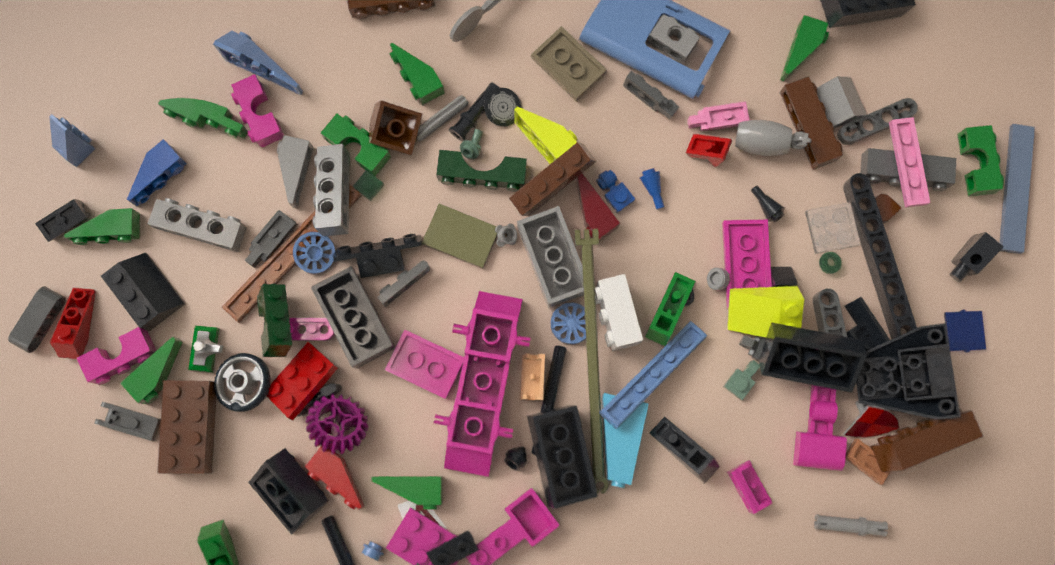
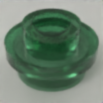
(825, 267)

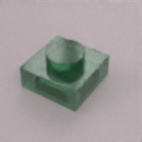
(368, 185)

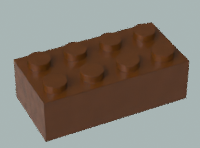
(187, 427)
(925, 441)

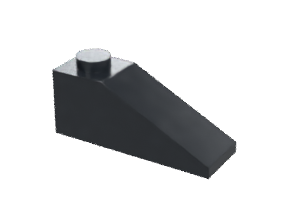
(685, 450)

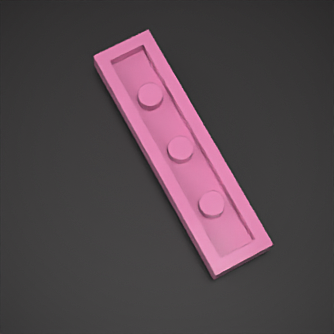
(909, 162)

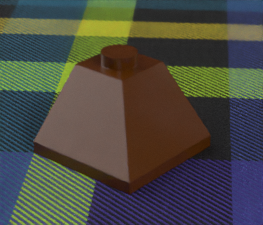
(394, 127)

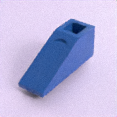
(157, 168)

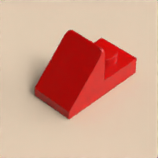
(709, 148)

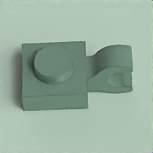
(741, 382)

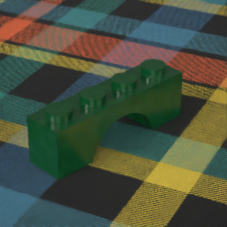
(507, 174)

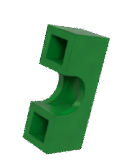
(342, 131)
(981, 143)

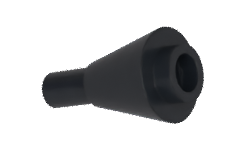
(770, 207)

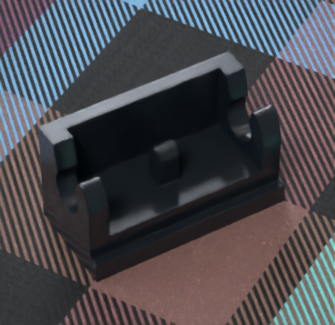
(62, 219)

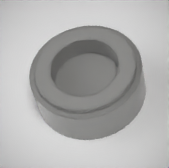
(718, 278)

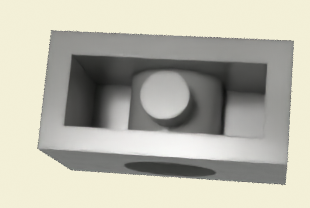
(677, 50)

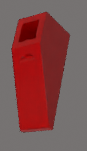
(74, 324)
(335, 473)

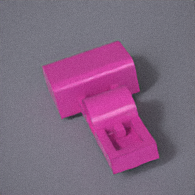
(818, 445)
(528, 520)

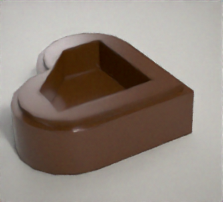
(887, 207)

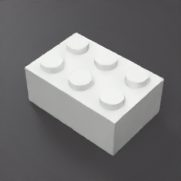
(617, 313)

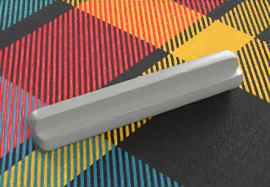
(441, 117)

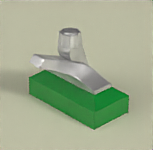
(204, 349)

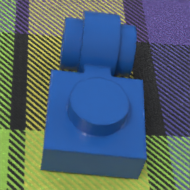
(618, 196)

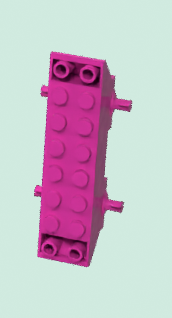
(482, 383)

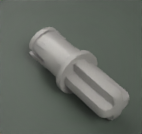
(799, 140)

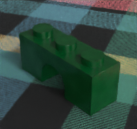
(273, 306)

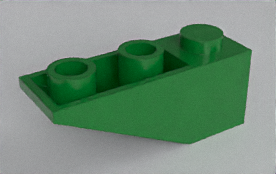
(422, 77)
(111, 225)
(217, 544)

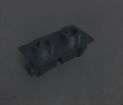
(453, 550)

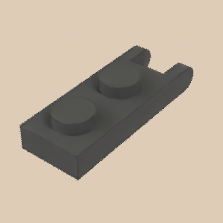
(405, 281)
(130, 422)

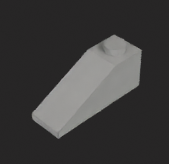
(294, 160)

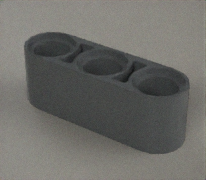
(832, 310)
(37, 319)

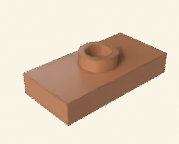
(864, 459)

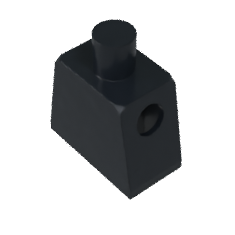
(980, 250)

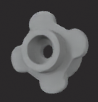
(511, 235)

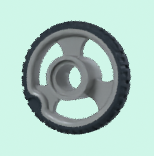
(234, 377)

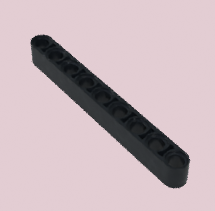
(874, 259)

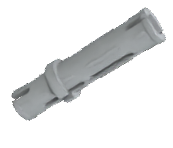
(858, 526)

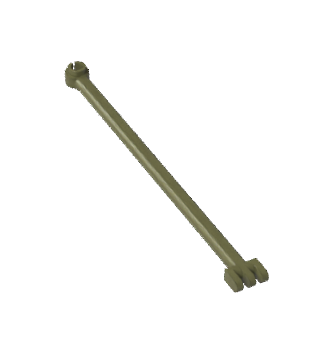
(592, 354)

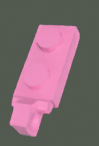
(719, 116)

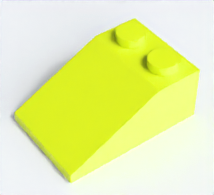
(546, 136)
(755, 308)

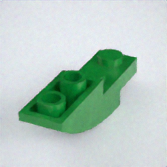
(203, 112)

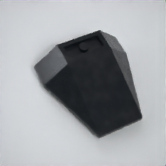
(911, 374)

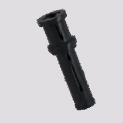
(469, 119)

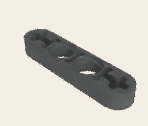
(877, 121)

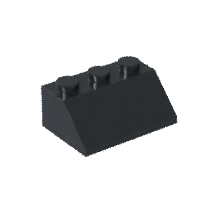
(143, 290)
(288, 490)

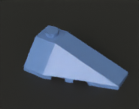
(244, 53)

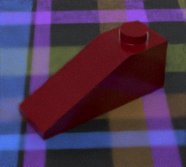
(594, 210)

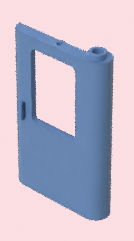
(623, 27)

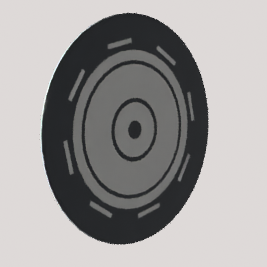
(500, 106)

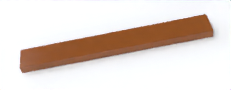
(274, 268)

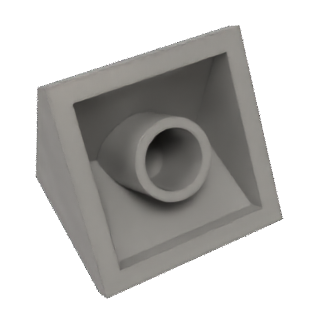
(840, 101)

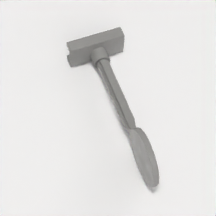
(470, 20)

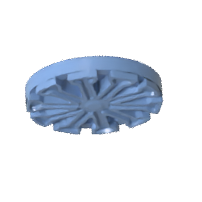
(313, 252)
(570, 323)

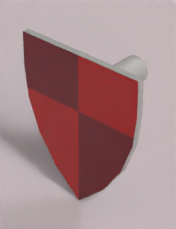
(872, 422)

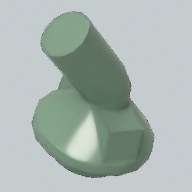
(472, 149)

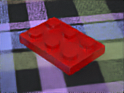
(300, 381)

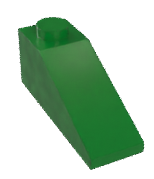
(807, 39)
(670, 309)
(148, 378)
(417, 489)

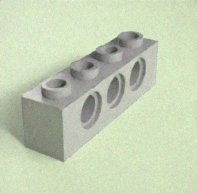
(163, 219)
(338, 219)

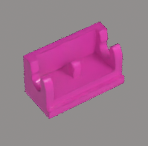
(749, 487)

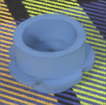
(372, 550)

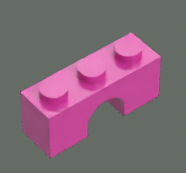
(250, 94)
(99, 367)

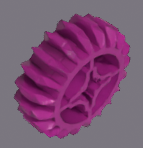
(321, 429)

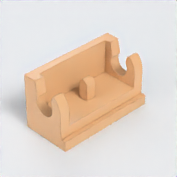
(532, 377)

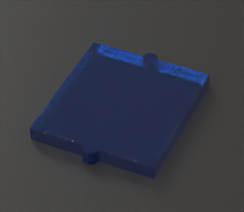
(965, 330)

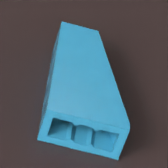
(622, 444)

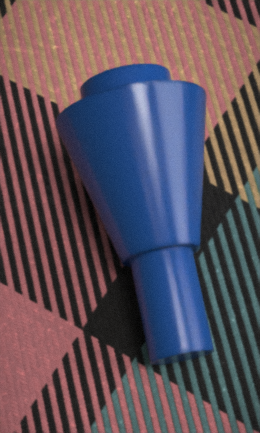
(652, 183)

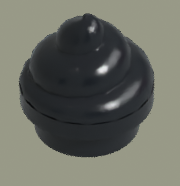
(516, 458)

